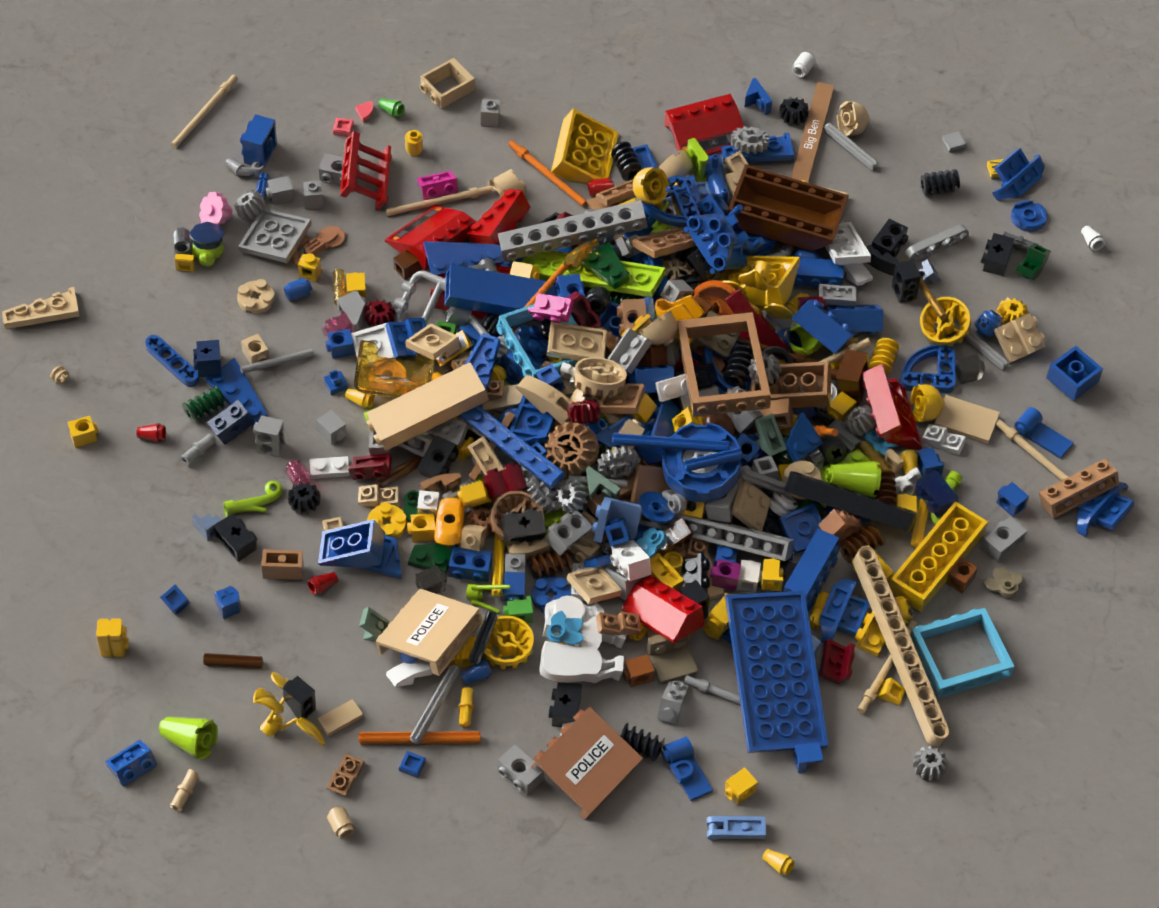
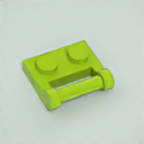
(699, 159)

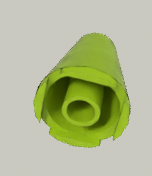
(858, 477)
(190, 734)

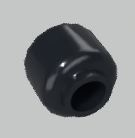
(599, 299)

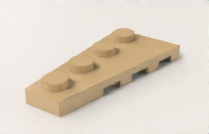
(48, 310)

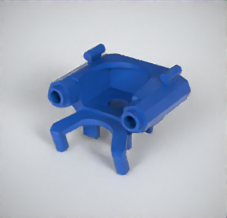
(718, 240)

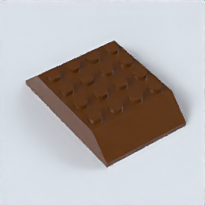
(787, 209)

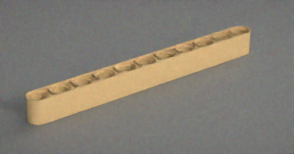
(900, 654)

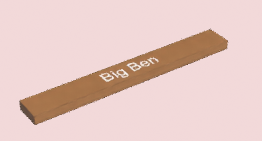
(812, 132)

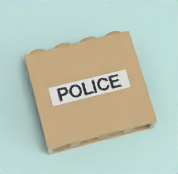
(431, 629)

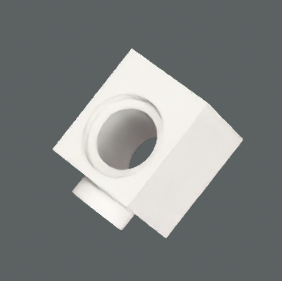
(428, 502)

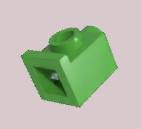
(520, 609)

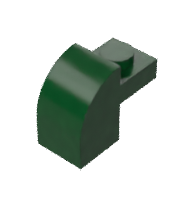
(1033, 262)

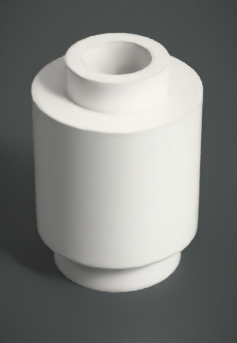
(803, 64)

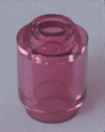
(297, 472)

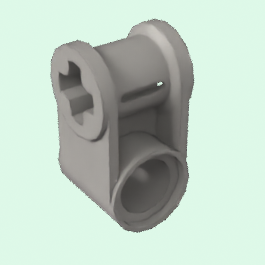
(457, 316)

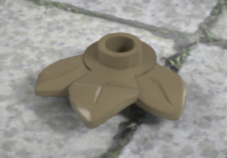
(1004, 582)

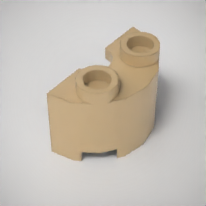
(505, 182)

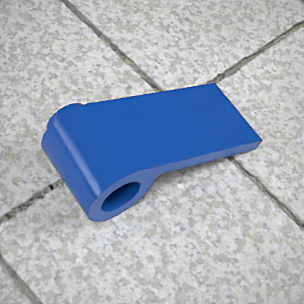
(1031, 427)
(683, 750)

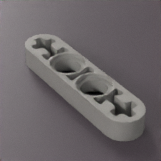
(937, 242)

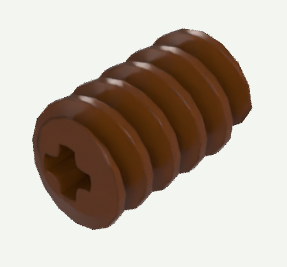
(887, 487)
(865, 537)
(549, 562)

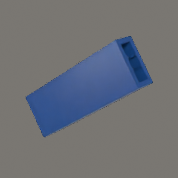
(489, 290)

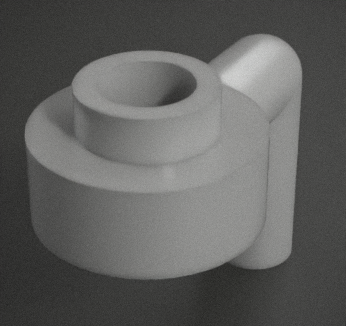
(676, 502)

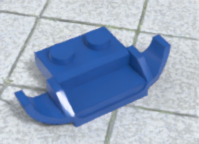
(1017, 174)
(1104, 510)
(842, 610)

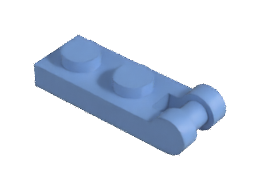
(736, 827)

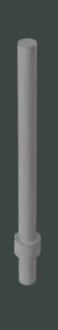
(705, 686)

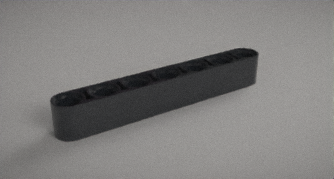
(850, 501)

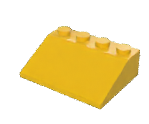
(584, 149)
(781, 276)

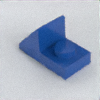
(758, 96)

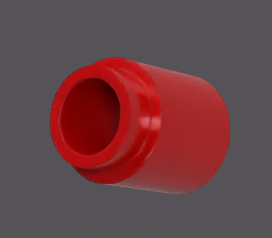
(599, 185)

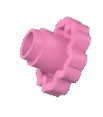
(215, 209)

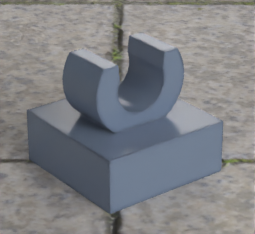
(929, 271)

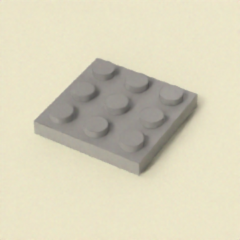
(275, 235)

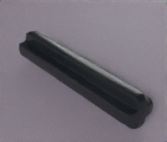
(483, 637)

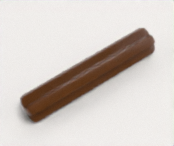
(399, 471)
(233, 660)

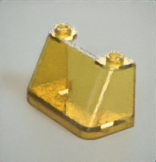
(388, 375)

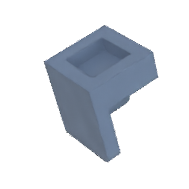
(205, 525)

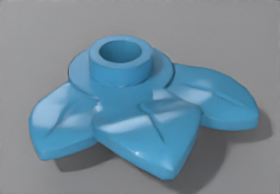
(878, 443)
(652, 541)
(567, 628)

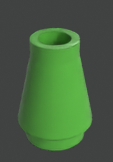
(392, 107)

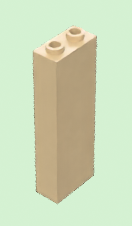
(427, 406)

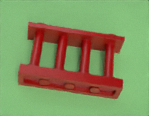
(350, 170)

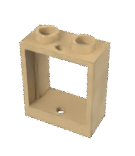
(458, 72)

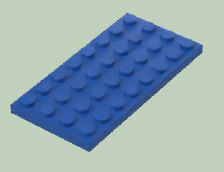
(776, 671)

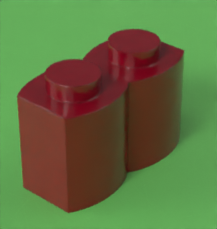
(582, 311)
(504, 481)

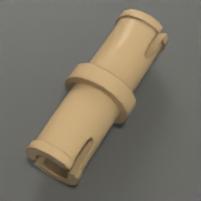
(184, 790)

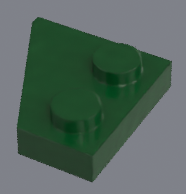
(430, 555)

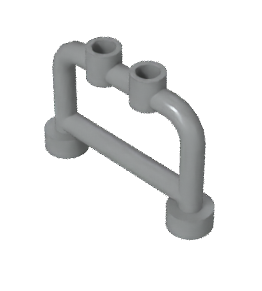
(409, 289)

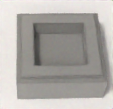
(953, 141)

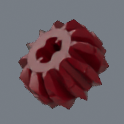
(379, 313)
(584, 411)

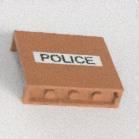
(587, 760)

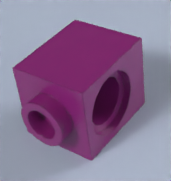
(731, 577)

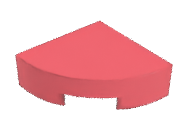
(365, 110)

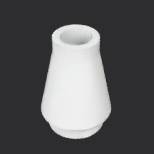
(1093, 239)

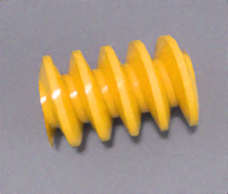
(884, 353)

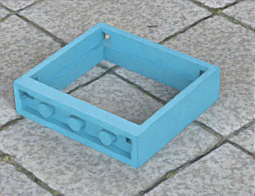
(517, 317)
(968, 680)

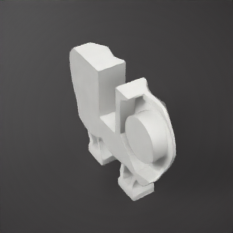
(582, 660)

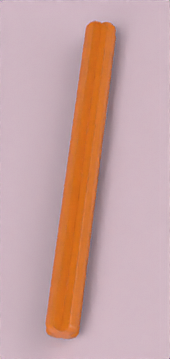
(430, 737)

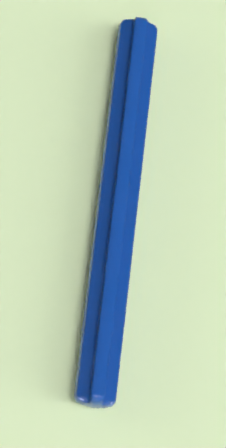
(670, 442)

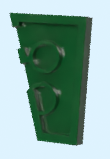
(606, 266)

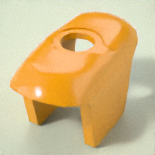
(681, 309)
(449, 532)

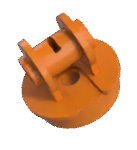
(716, 292)

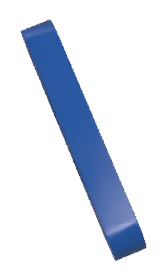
(169, 362)

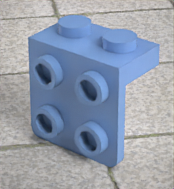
(616, 508)

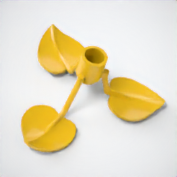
(759, 279)
(275, 721)

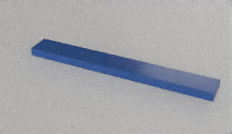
(513, 446)

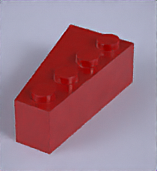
(499, 218)

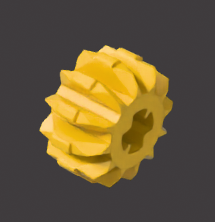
(1011, 310)

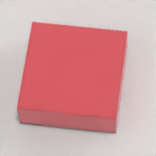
(343, 127)

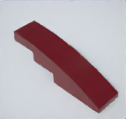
(766, 333)

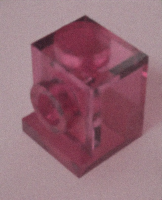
(336, 324)

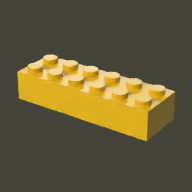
(937, 554)

